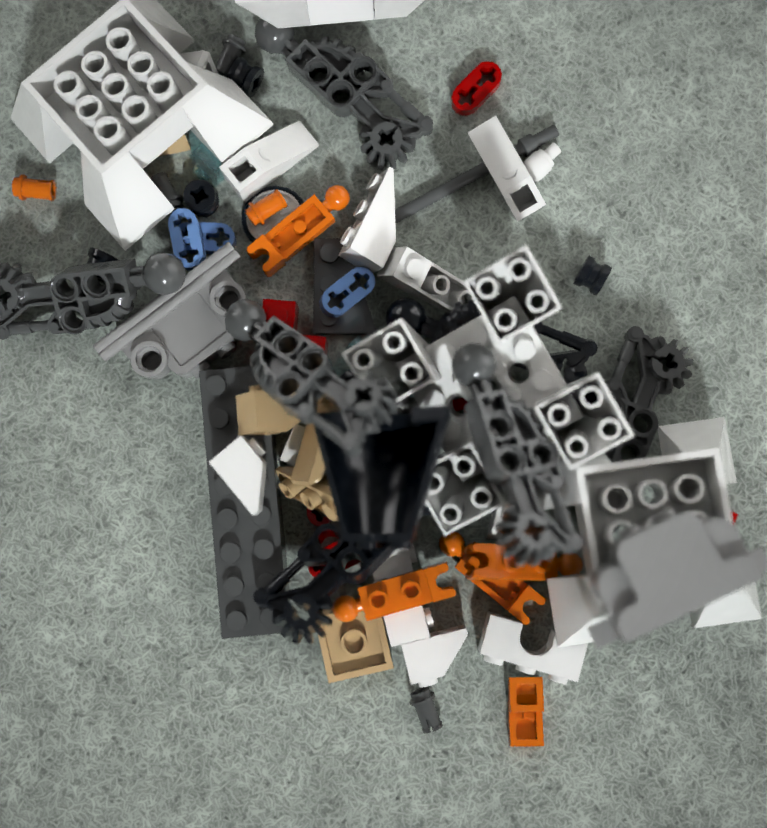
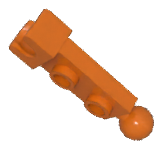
(298, 229)
(496, 567)
(508, 593)
(395, 594)

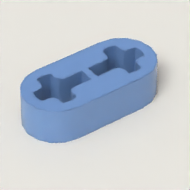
(211, 230)
(179, 240)
(343, 285)

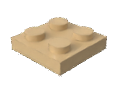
(355, 648)

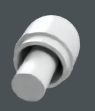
(541, 162)

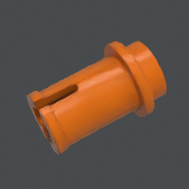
(33, 188)
(265, 208)

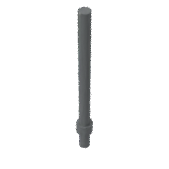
(525, 147)

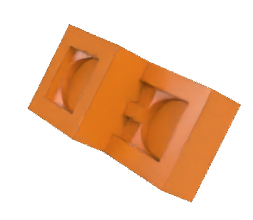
(525, 711)

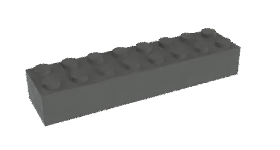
(246, 546)

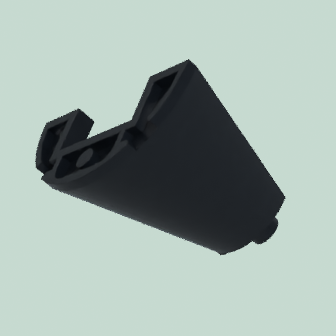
(387, 485)

